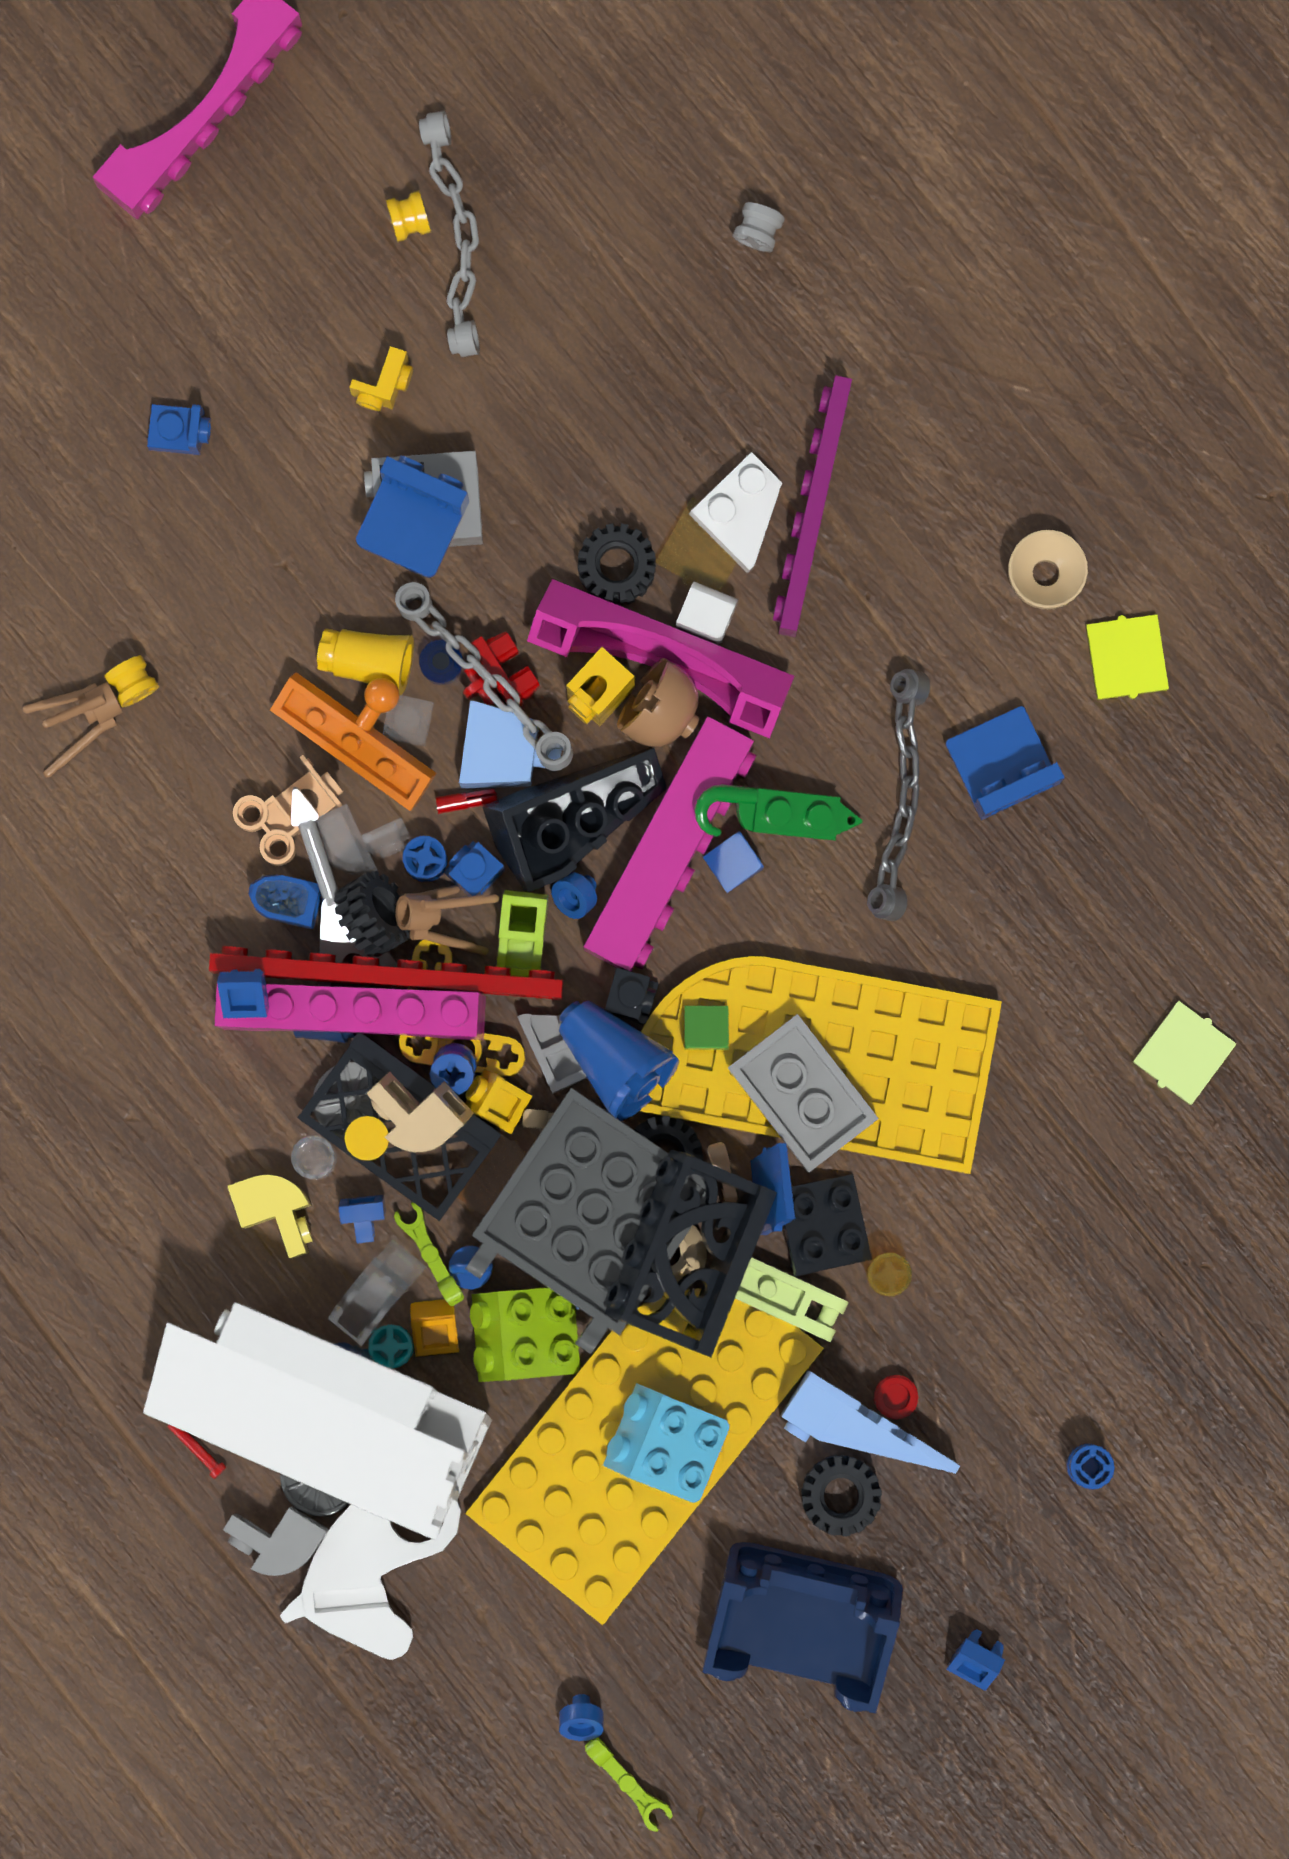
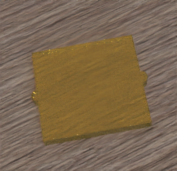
(695, 554)

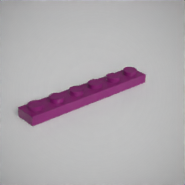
(815, 487)

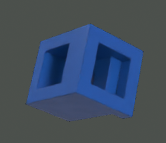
(474, 869)

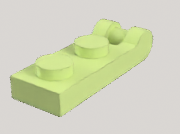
(789, 1299)

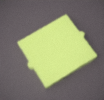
(1184, 1053)

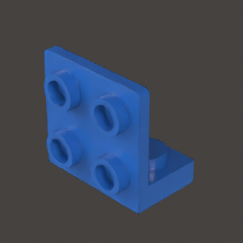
(1003, 762)

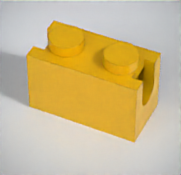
(599, 688)

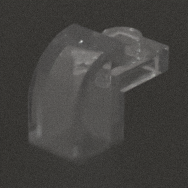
(350, 849)
(376, 1292)

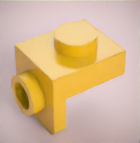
(394, 377)
(497, 1100)

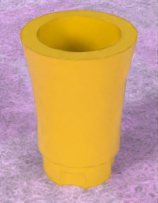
(366, 656)

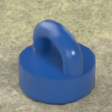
(462, 1277)

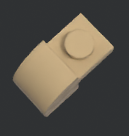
(422, 1124)

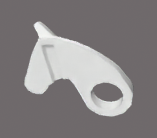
(345, 1583)

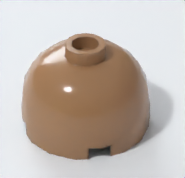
(662, 707)

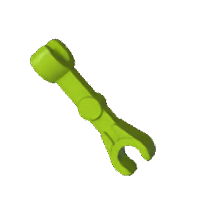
(431, 1255)
(645, 1802)

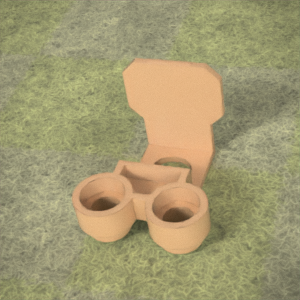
(276, 812)

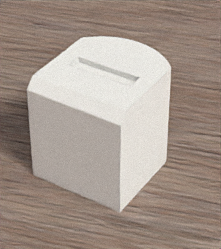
(706, 613)

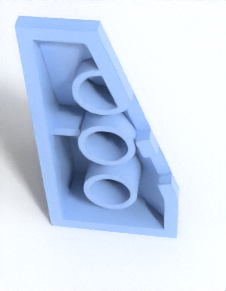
(839, 1419)

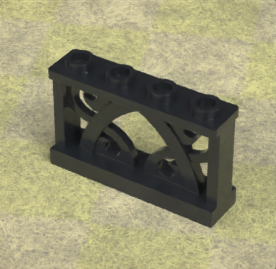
(648, 1249)

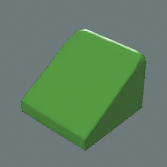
(706, 1028)

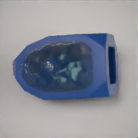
(286, 899)

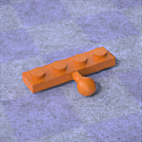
(354, 738)

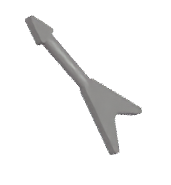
(331, 934)

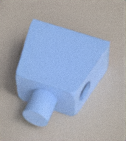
(497, 750)

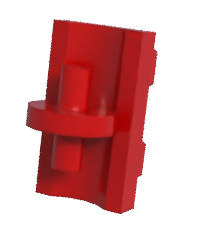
(493, 654)

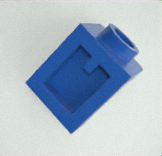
(178, 429)

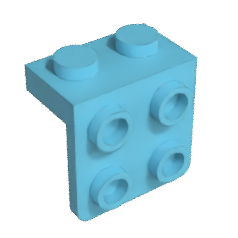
(666, 1444)

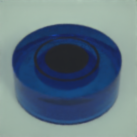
(438, 665)

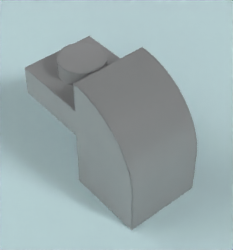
(283, 1551)

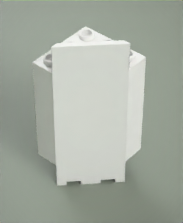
(319, 1416)

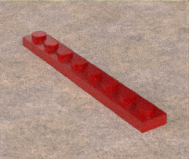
(406, 975)

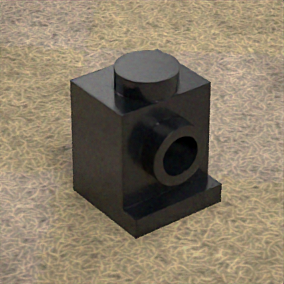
(631, 996)

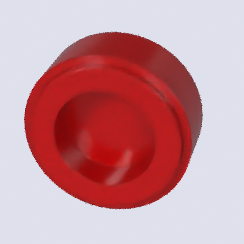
(895, 1397)

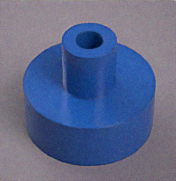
(575, 895)
(581, 1720)

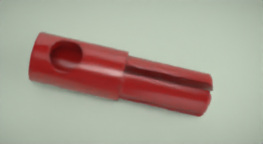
(465, 800)

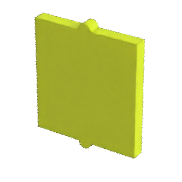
(1127, 657)

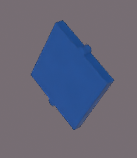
(773, 1172)

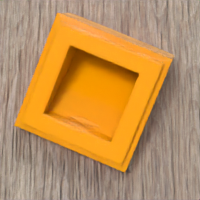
(434, 1328)

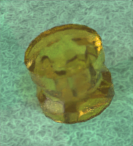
(895, 1274)

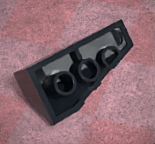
(561, 821)

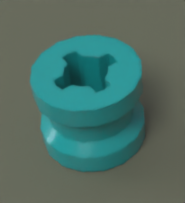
(385, 1345)

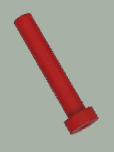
(215, 1468)

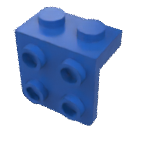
(413, 516)

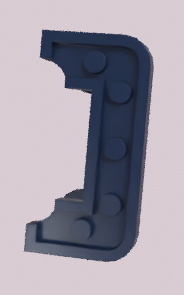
(805, 1622)

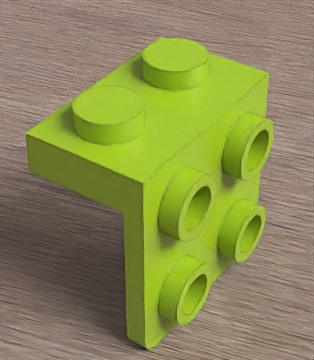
(524, 1335)

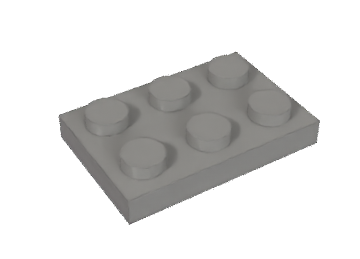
(802, 1093)

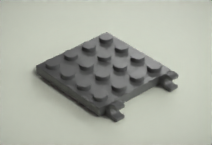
(577, 1209)

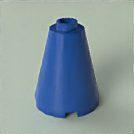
(616, 1057)

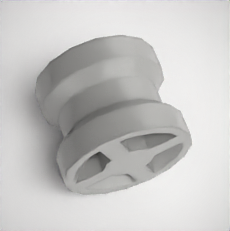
(758, 227)

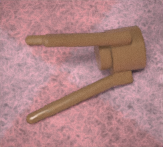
(95, 702)
(422, 911)

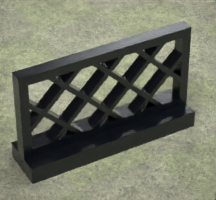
(378, 1063)

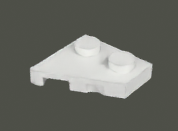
(740, 510)

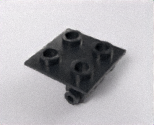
(826, 1226)

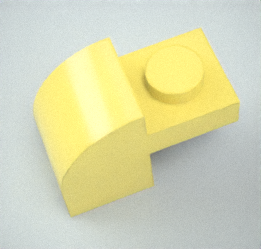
(271, 1198)

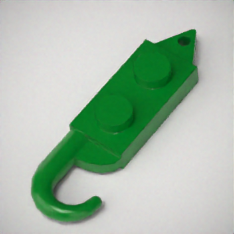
(778, 812)

